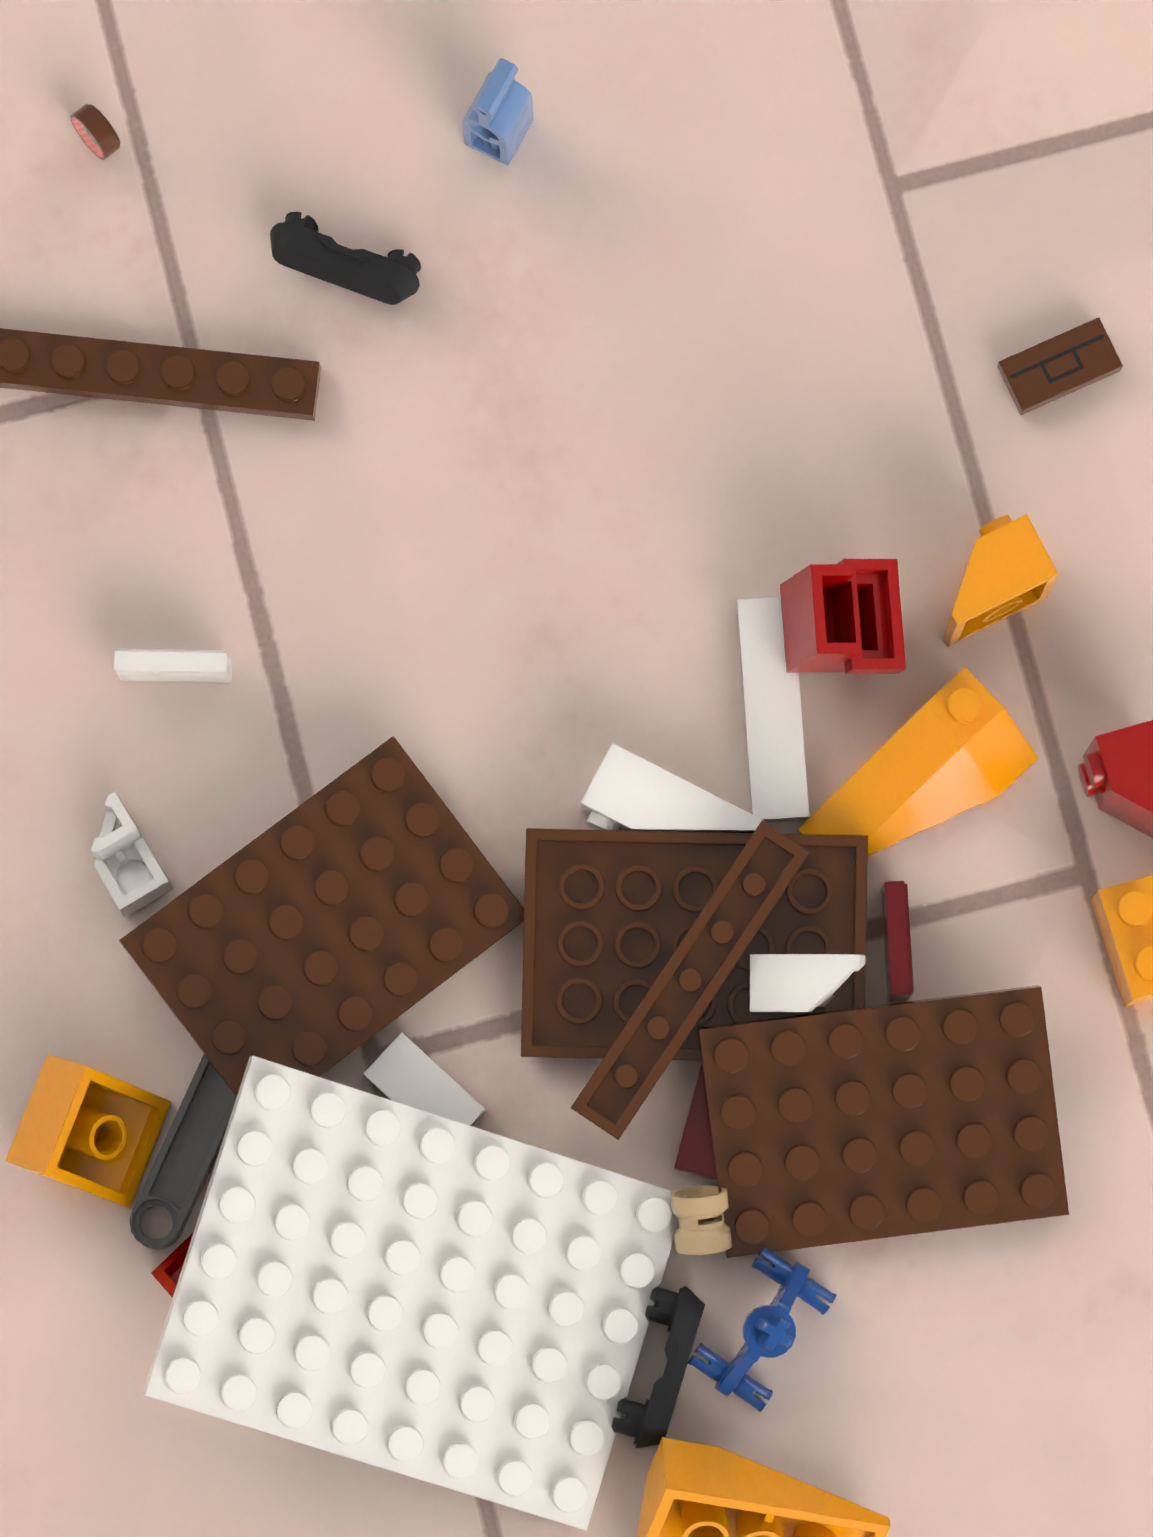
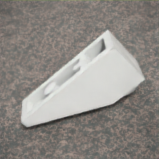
(645, 797)

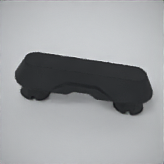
(304, 249)
(682, 1316)

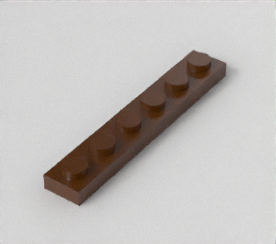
(159, 374)
(690, 980)

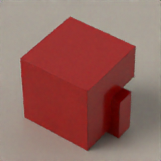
(844, 618)

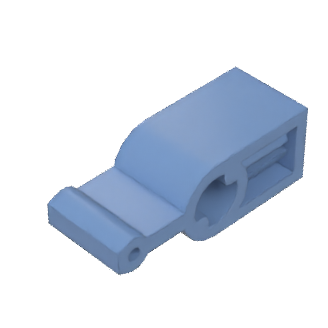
(499, 114)

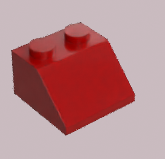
(1121, 775)

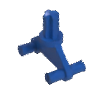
(766, 1330)

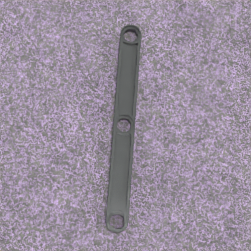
(186, 1154)

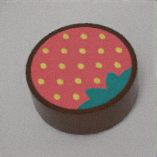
(95, 131)

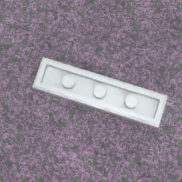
(771, 715)

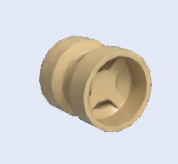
(701, 1220)

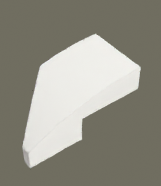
(127, 861)
(798, 980)

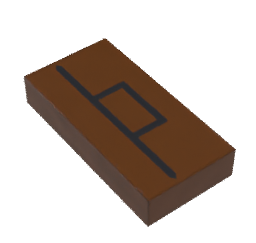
(1059, 366)

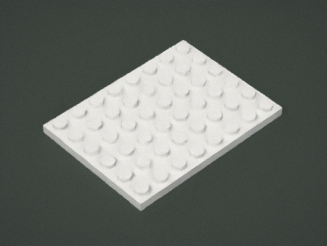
(414, 1294)

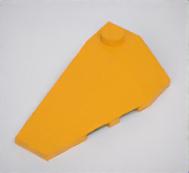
(937, 765)
(720, 1494)

